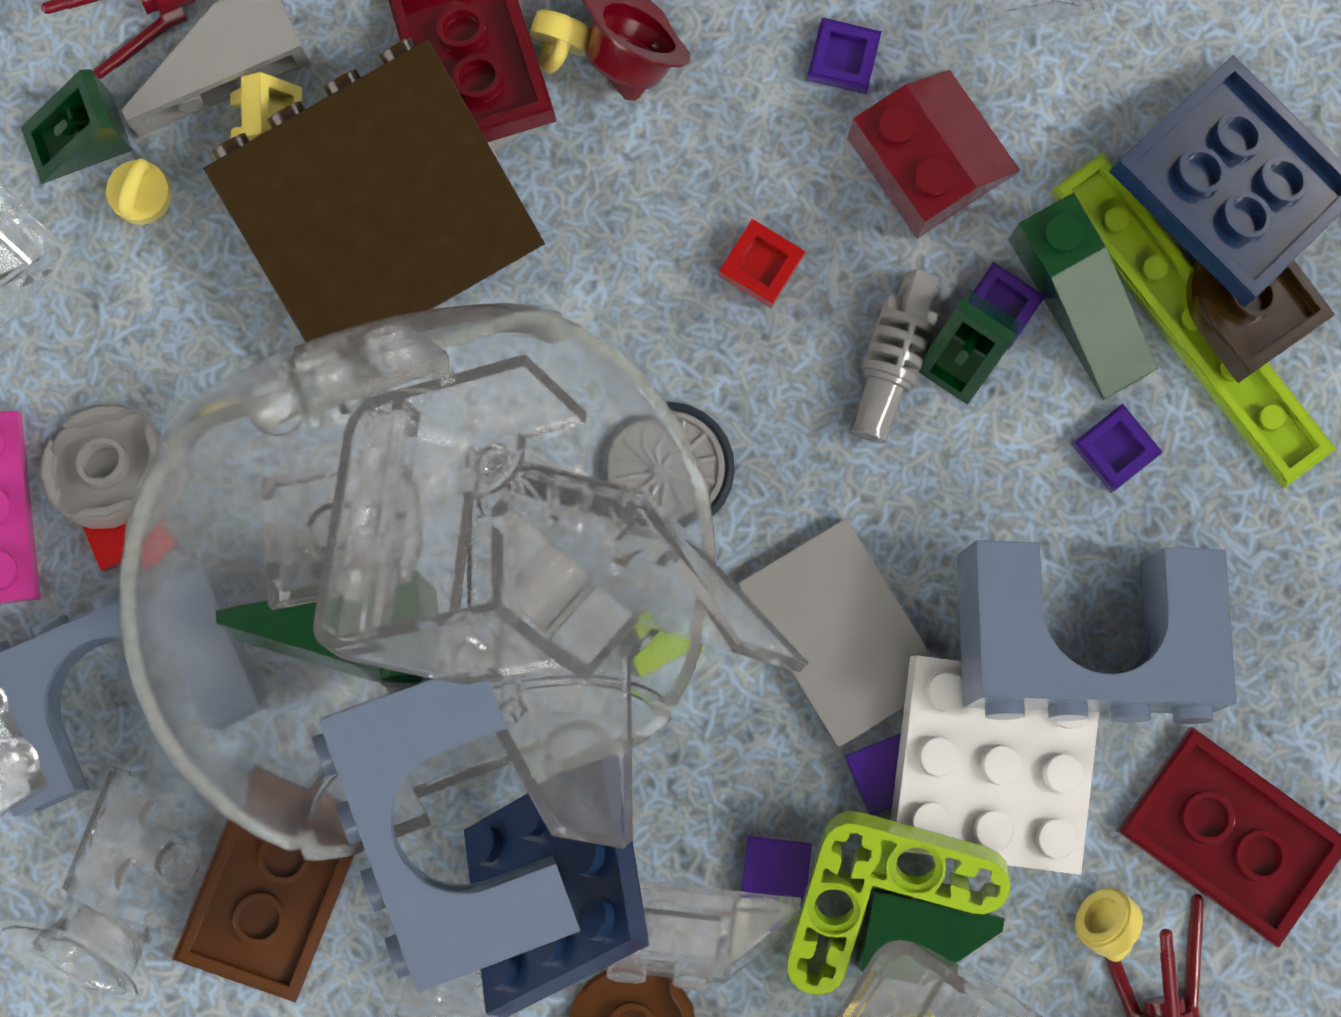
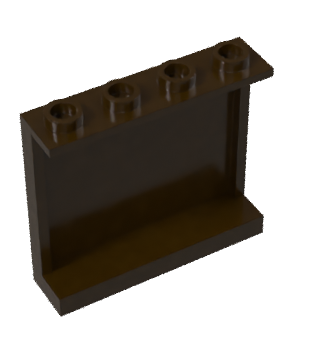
(373, 197)

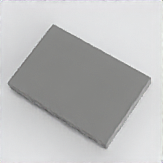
(846, 626)

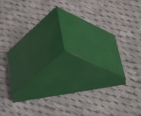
(75, 128)
(969, 346)

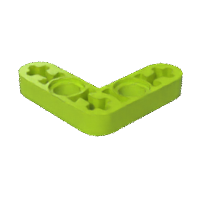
(878, 867)

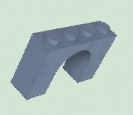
(1017, 666)
(33, 682)
(437, 924)

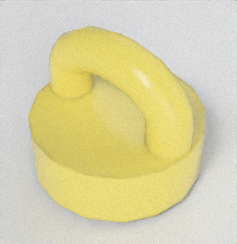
(559, 37)
(139, 192)
(1109, 923)

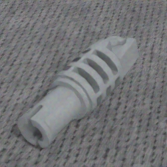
(895, 354)

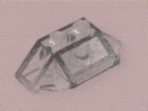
(704, 934)

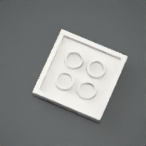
(989, 780)

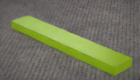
(1157, 278)

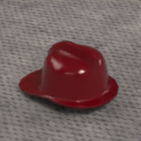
(633, 44)

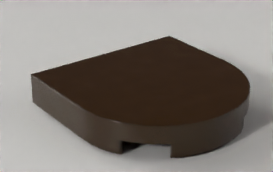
(1264, 328)

